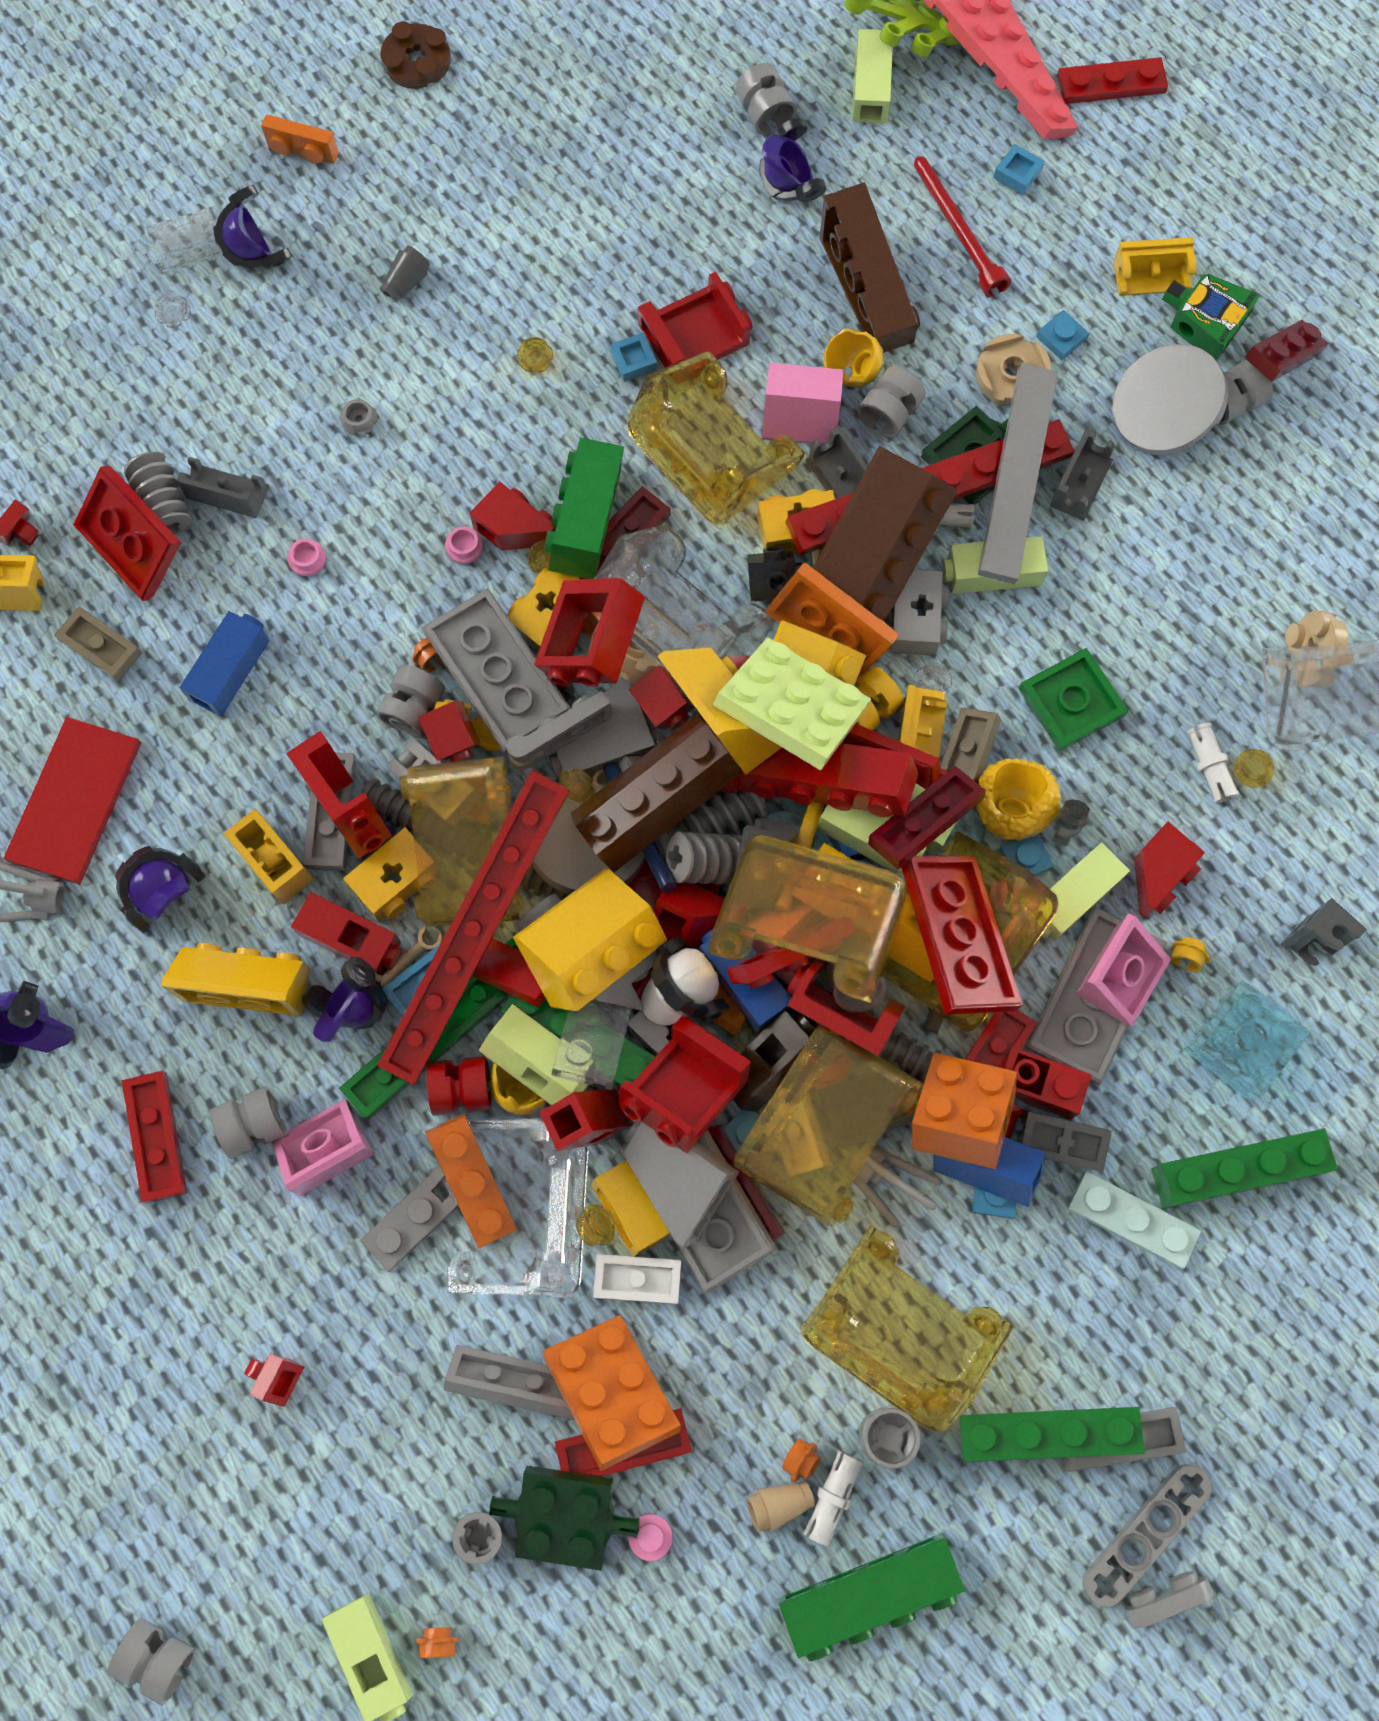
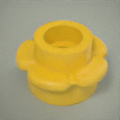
(1192, 950)

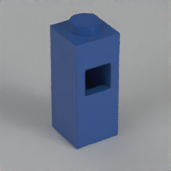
(225, 662)
(757, 1004)
(1014, 1178)

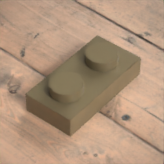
(98, 643)
(971, 742)

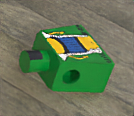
(1210, 312)

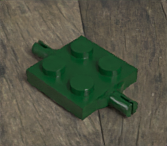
(967, 434)
(564, 1517)

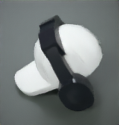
(681, 985)

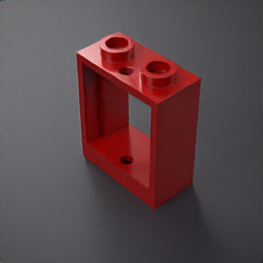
(619, 616)

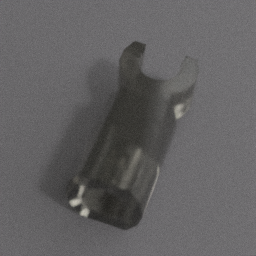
(1069, 821)

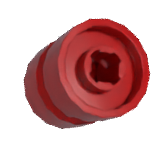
(458, 1086)

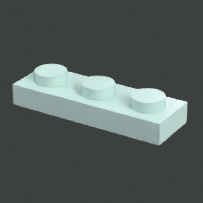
(1134, 1220)

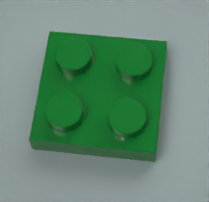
(1073, 699)

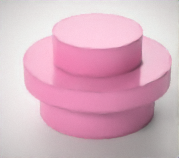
(464, 545)
(306, 557)
(652, 1539)

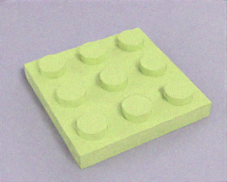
(792, 702)

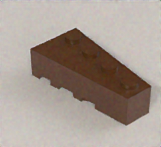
(867, 267)

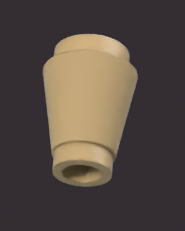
(778, 1505)

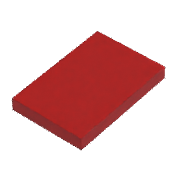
(126, 533)

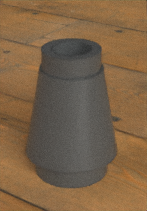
(405, 272)

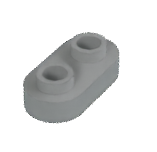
(1152, 1607)

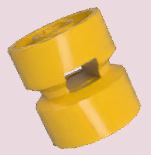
(884, 695)

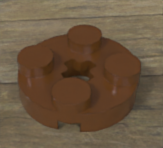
(410, 38)

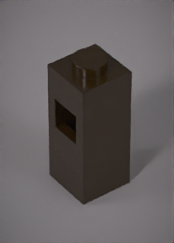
(772, 1057)

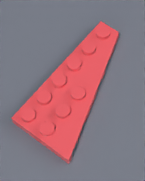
(999, 39)

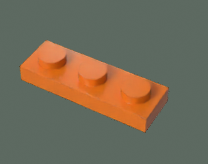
(471, 1180)

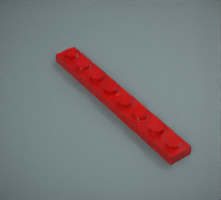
(965, 472)
(473, 927)

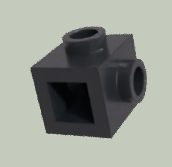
(764, 566)

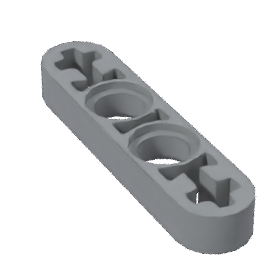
(1153, 1541)

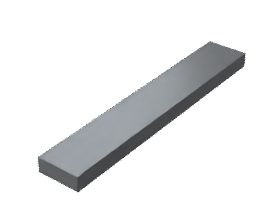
(1018, 473)

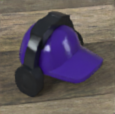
(786, 167)
(241, 237)
(152, 882)
(353, 1004)
(28, 1024)

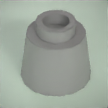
(477, 1538)

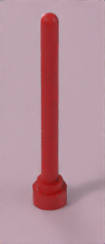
(990, 274)

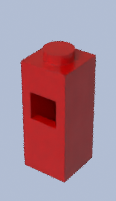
(346, 933)
(585, 1119)

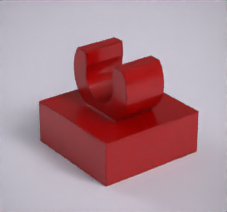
(14, 524)
(273, 1378)

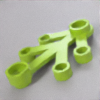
(909, 20)

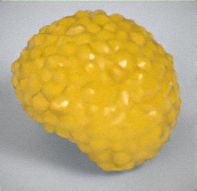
(1018, 799)

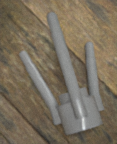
(42, 894)
(877, 1167)

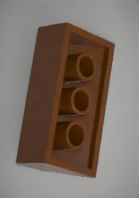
(884, 531)
(655, 793)

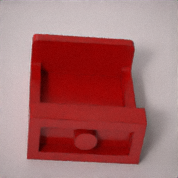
(697, 324)
(325, 777)
(821, 1007)
(685, 1085)

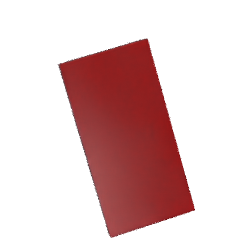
(72, 800)
(961, 935)

